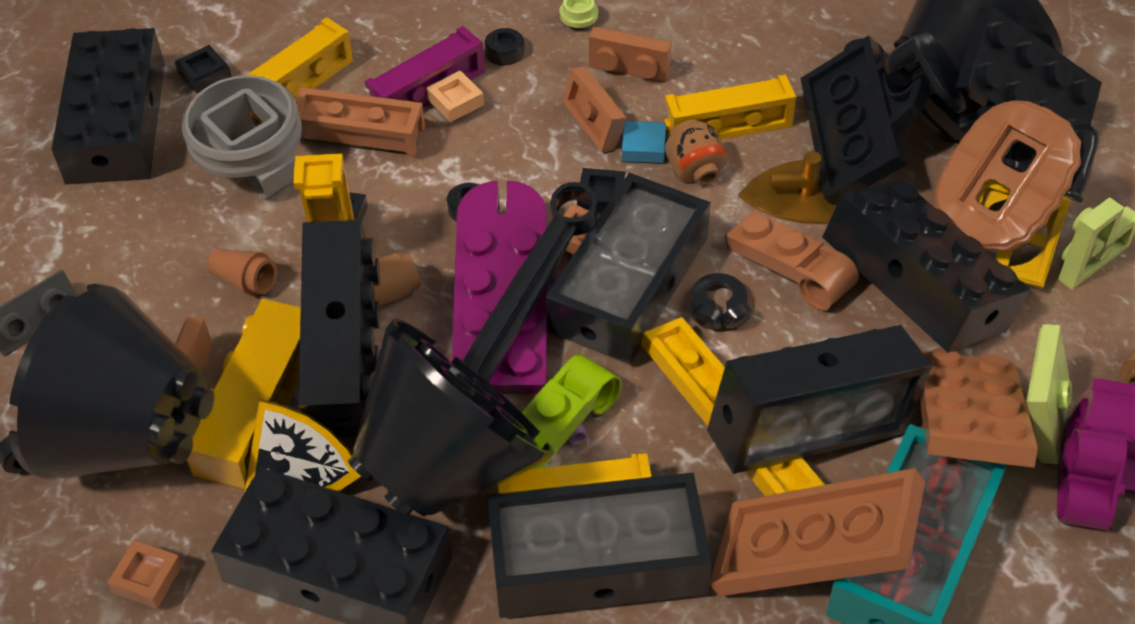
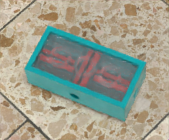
(948, 526)

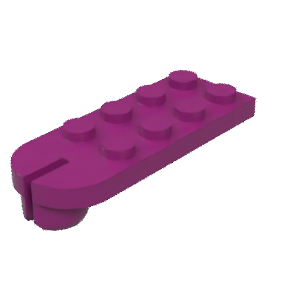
(486, 260)

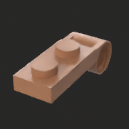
(819, 270)

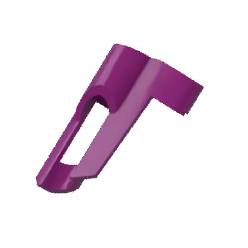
(1097, 455)

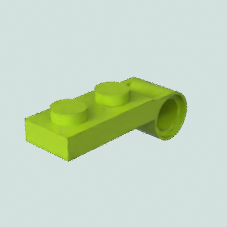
(569, 399)

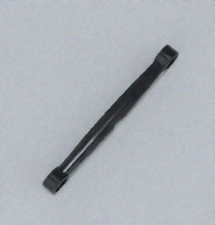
(530, 280)

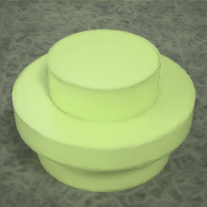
(578, 13)

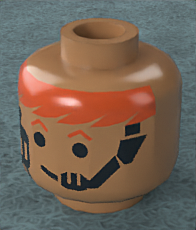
(695, 152)

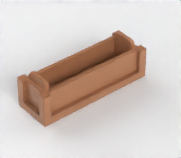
(360, 120)

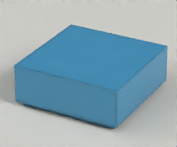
(643, 142)

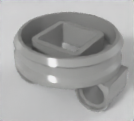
(224, 137)

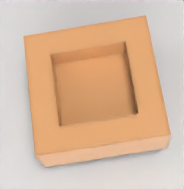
(455, 96)

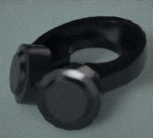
(707, 315)

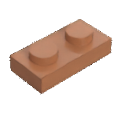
(629, 54)
(594, 109)

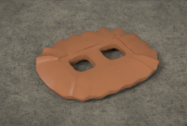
(1032, 193)

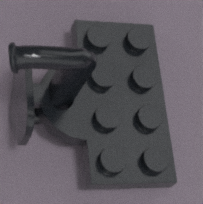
(1013, 65)
(865, 103)

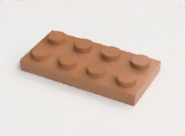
(976, 410)
(820, 533)

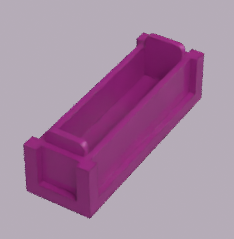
(409, 79)

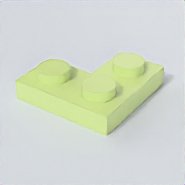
(1097, 240)

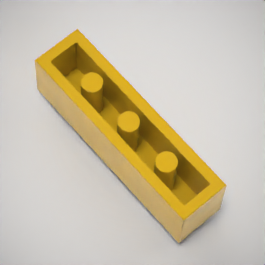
(259, 368)

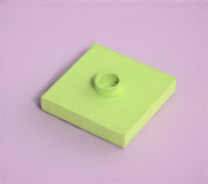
(1049, 393)

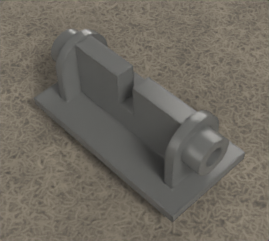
(26, 311)

